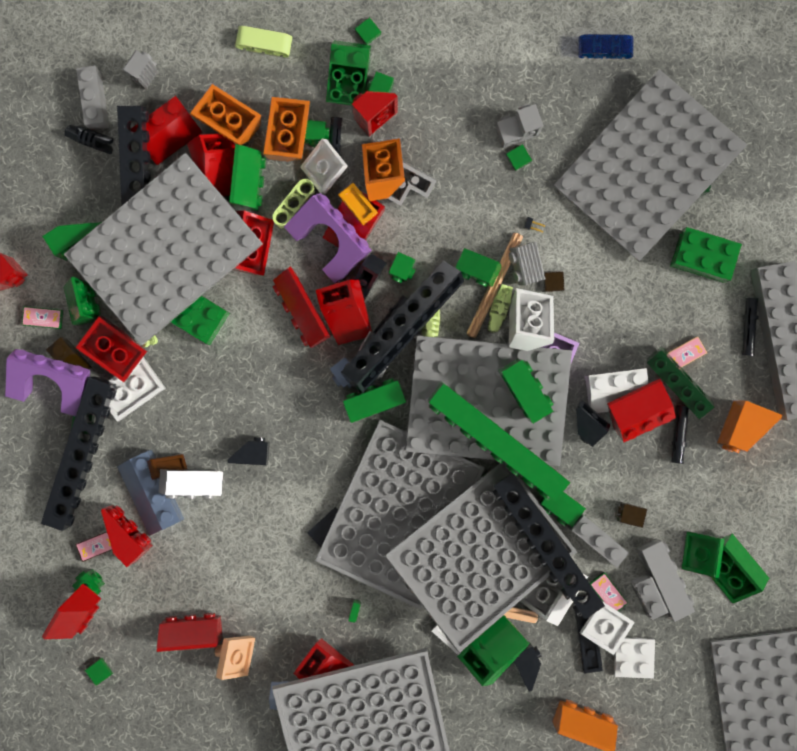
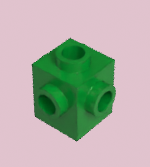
(91, 578)

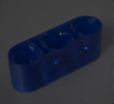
(606, 46)

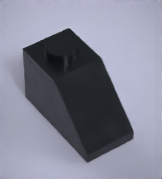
(370, 273)
(590, 424)
(252, 453)
(529, 665)

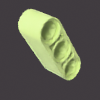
(263, 41)
(295, 194)

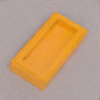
(357, 203)

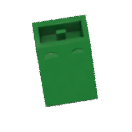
(347, 71)
(66, 236)
(81, 302)
(493, 651)

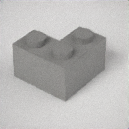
(520, 127)
(415, 180)

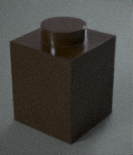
(631, 514)

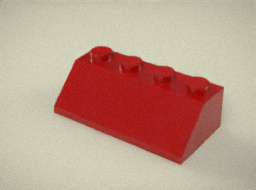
(302, 309)

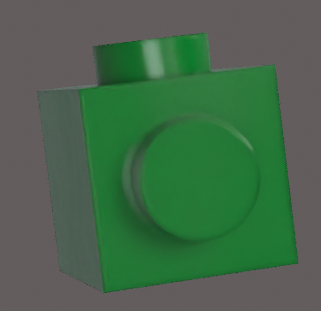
(380, 83)
(315, 132)
(402, 268)

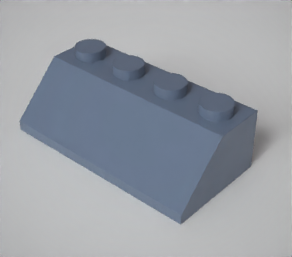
(151, 505)

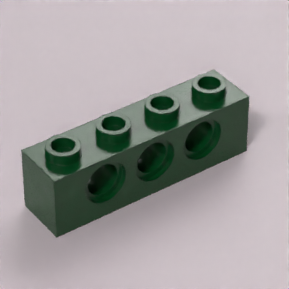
(680, 382)

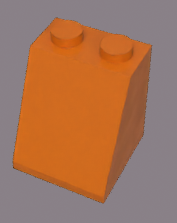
(746, 426)

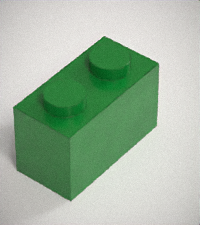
(478, 268)
(565, 508)

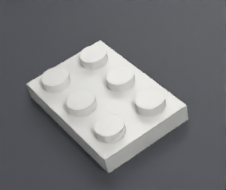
(135, 391)

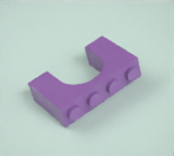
(351, 247)
(70, 378)

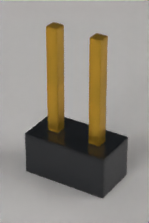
(528, 223)

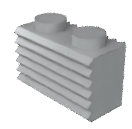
(141, 69)
(526, 263)
(649, 596)

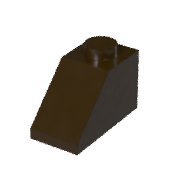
(64, 351)

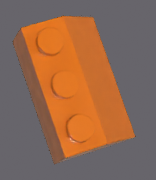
(227, 115)
(286, 129)
(383, 168)
(586, 725)

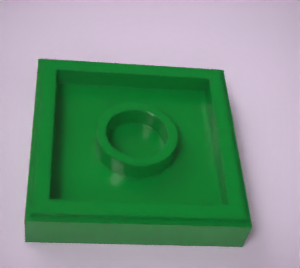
(703, 554)

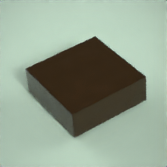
(554, 281)

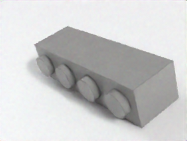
(664, 573)

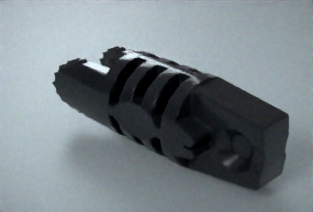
(90, 138)

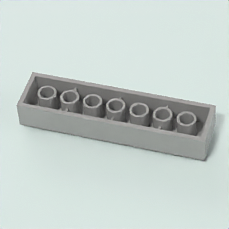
(778, 317)

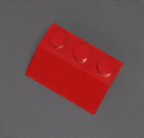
(374, 109)
(169, 130)
(263, 229)
(641, 410)
(73, 614)
(189, 632)

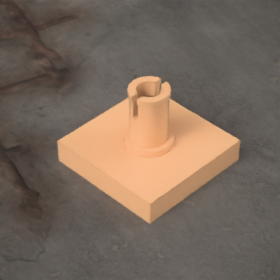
(234, 657)

